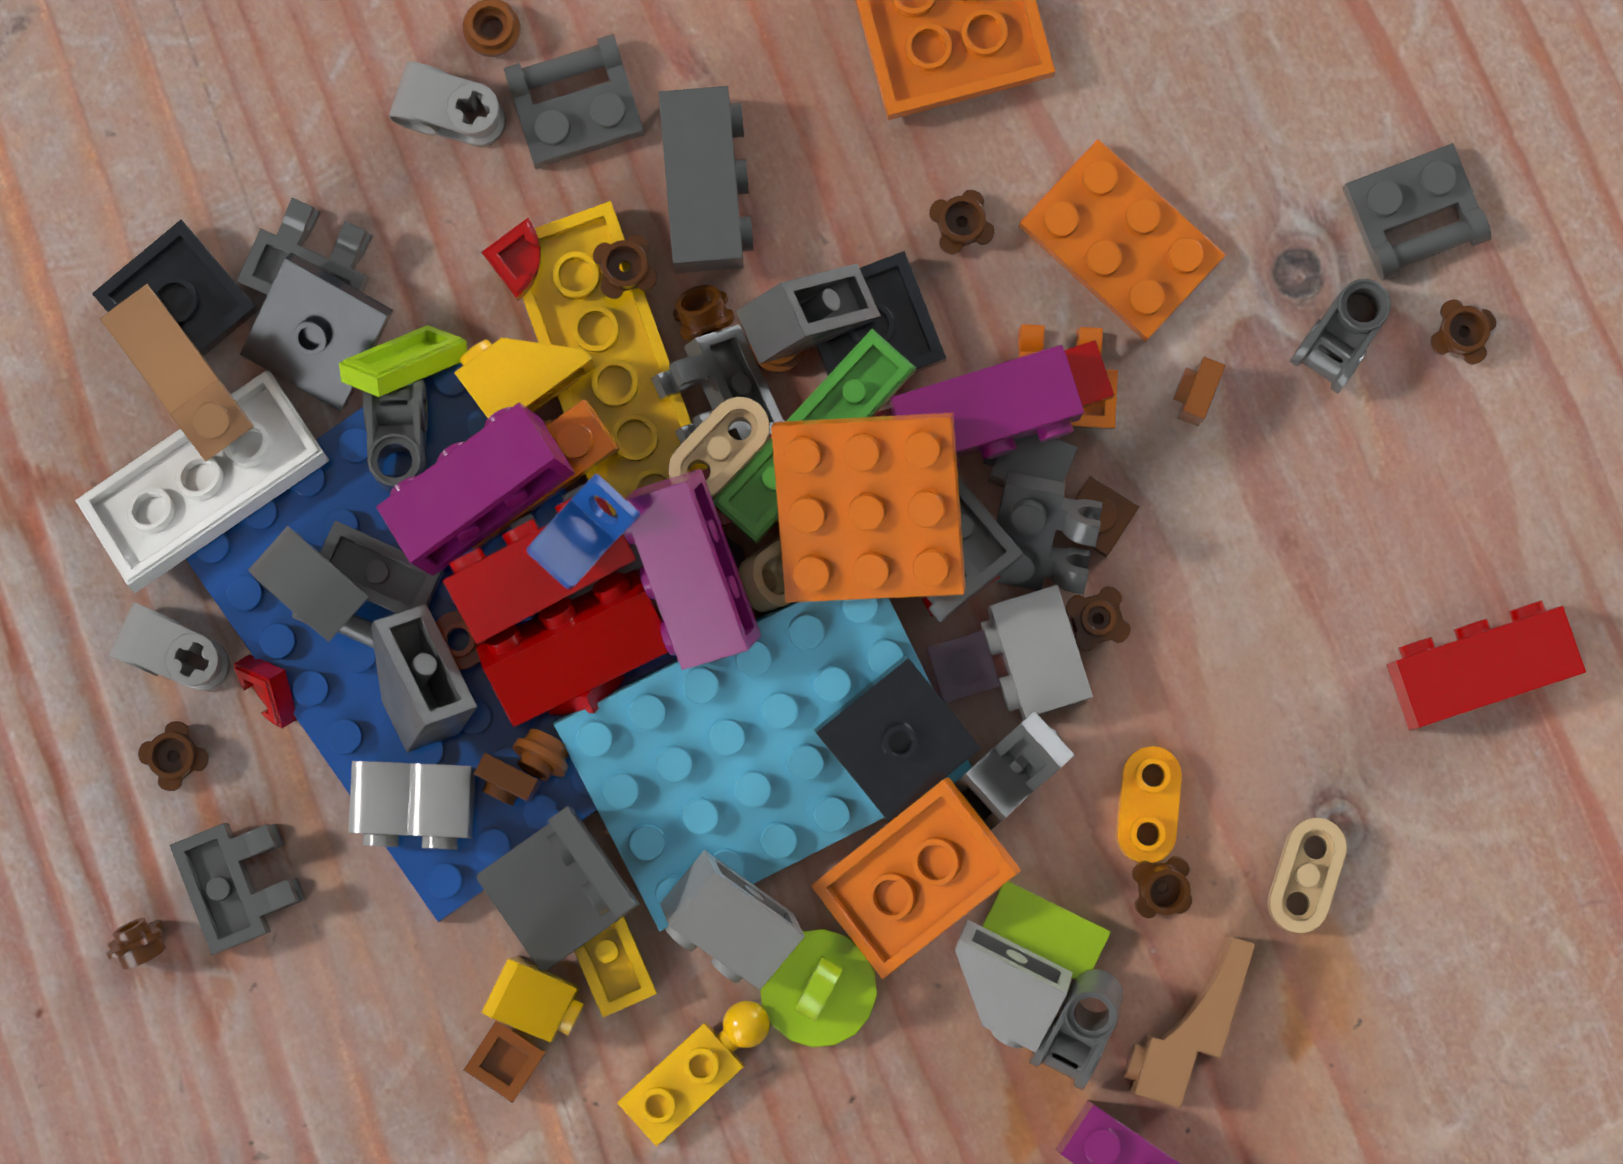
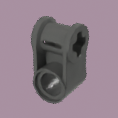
(1337, 340)
(394, 425)
(1079, 1035)

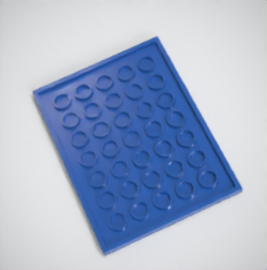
(338, 680)

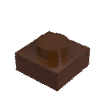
(1115, 513)
(506, 781)

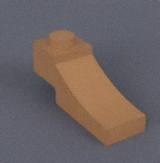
(177, 372)
(1165, 1063)

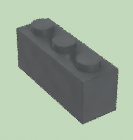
(704, 179)

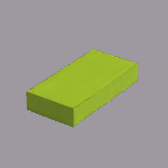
(402, 360)
(1046, 929)

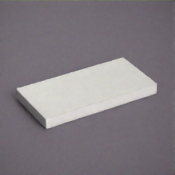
(178, 503)

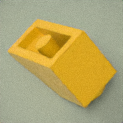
(520, 372)
(533, 1000)

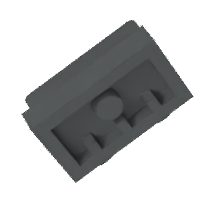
(557, 889)

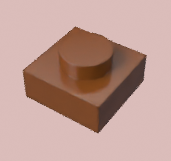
(1197, 390)
(505, 1061)

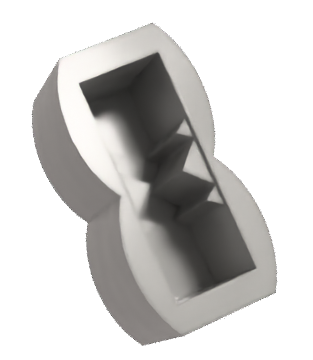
(411, 801)

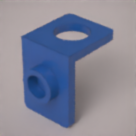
(581, 532)

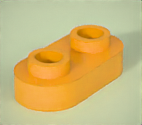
(1148, 804)

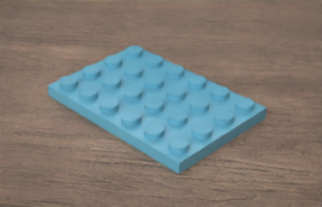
(732, 751)

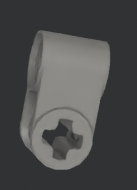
(437, 105)
(163, 648)

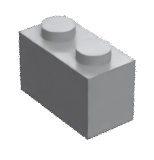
(1037, 653)
(730, 921)

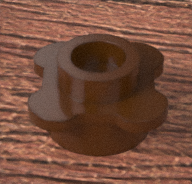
(967, 206)
(612, 255)
(702, 311)
(1477, 322)
(1107, 605)
(156, 753)
(1171, 901)
(136, 943)

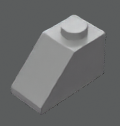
(1011, 986)

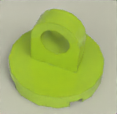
(821, 990)

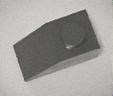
(807, 312)
(419, 679)

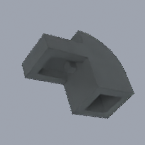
(308, 583)
(1013, 769)

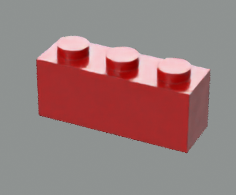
(511, 585)
(572, 647)
(1484, 664)

